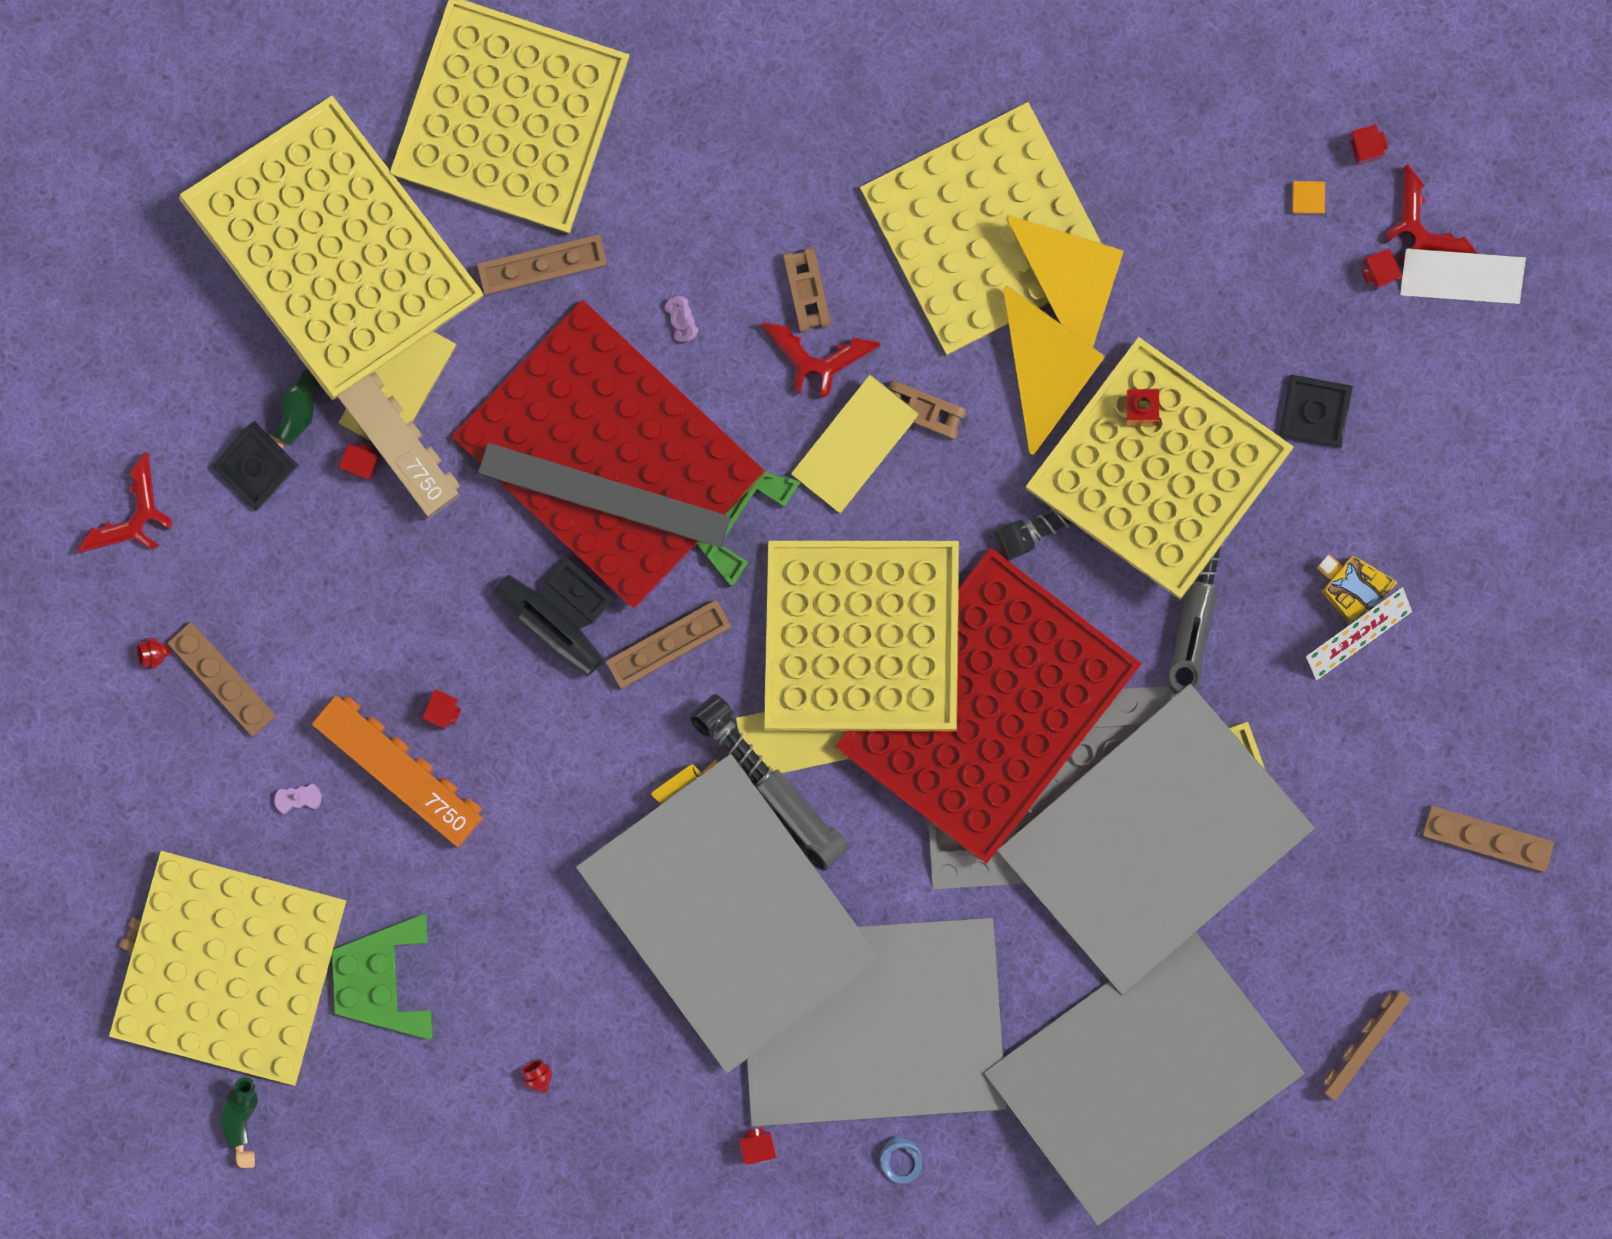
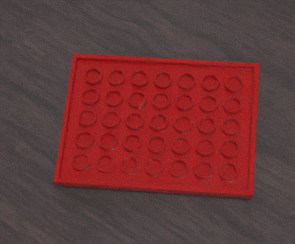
(611, 414)
(1025, 701)

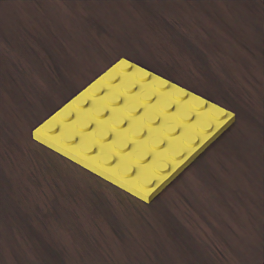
(509, 115)
(951, 224)
(1164, 490)
(862, 636)
(227, 968)

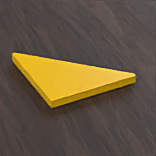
(1071, 273)
(1049, 365)

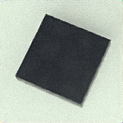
(1315, 411)
(255, 466)

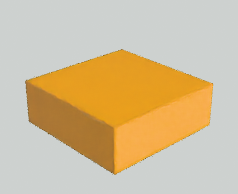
(1308, 197)

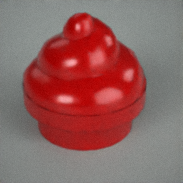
(151, 653)
(536, 1075)

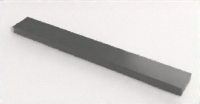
(604, 495)

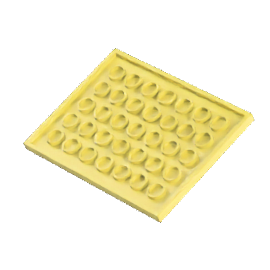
(331, 247)

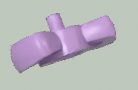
(681, 318)
(303, 796)

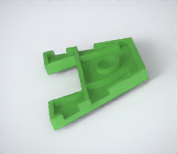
(726, 561)
(368, 980)

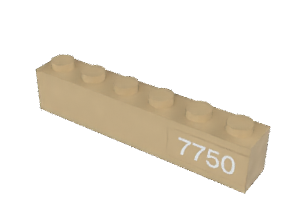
(400, 445)

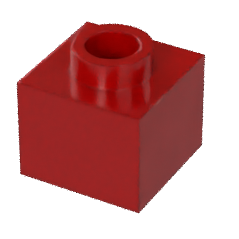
(1368, 144)
(1380, 269)
(1142, 417)
(360, 461)
(442, 710)
(757, 1146)

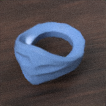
(896, 1143)

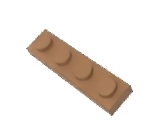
(542, 265)
(668, 644)
(222, 679)
(1488, 838)
(1372, 1032)

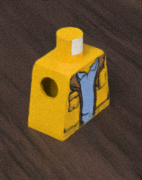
(1354, 586)

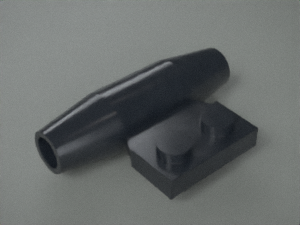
(556, 616)

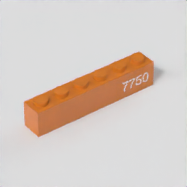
(398, 771)

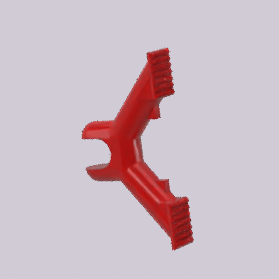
(1411, 223)
(806, 364)
(134, 528)

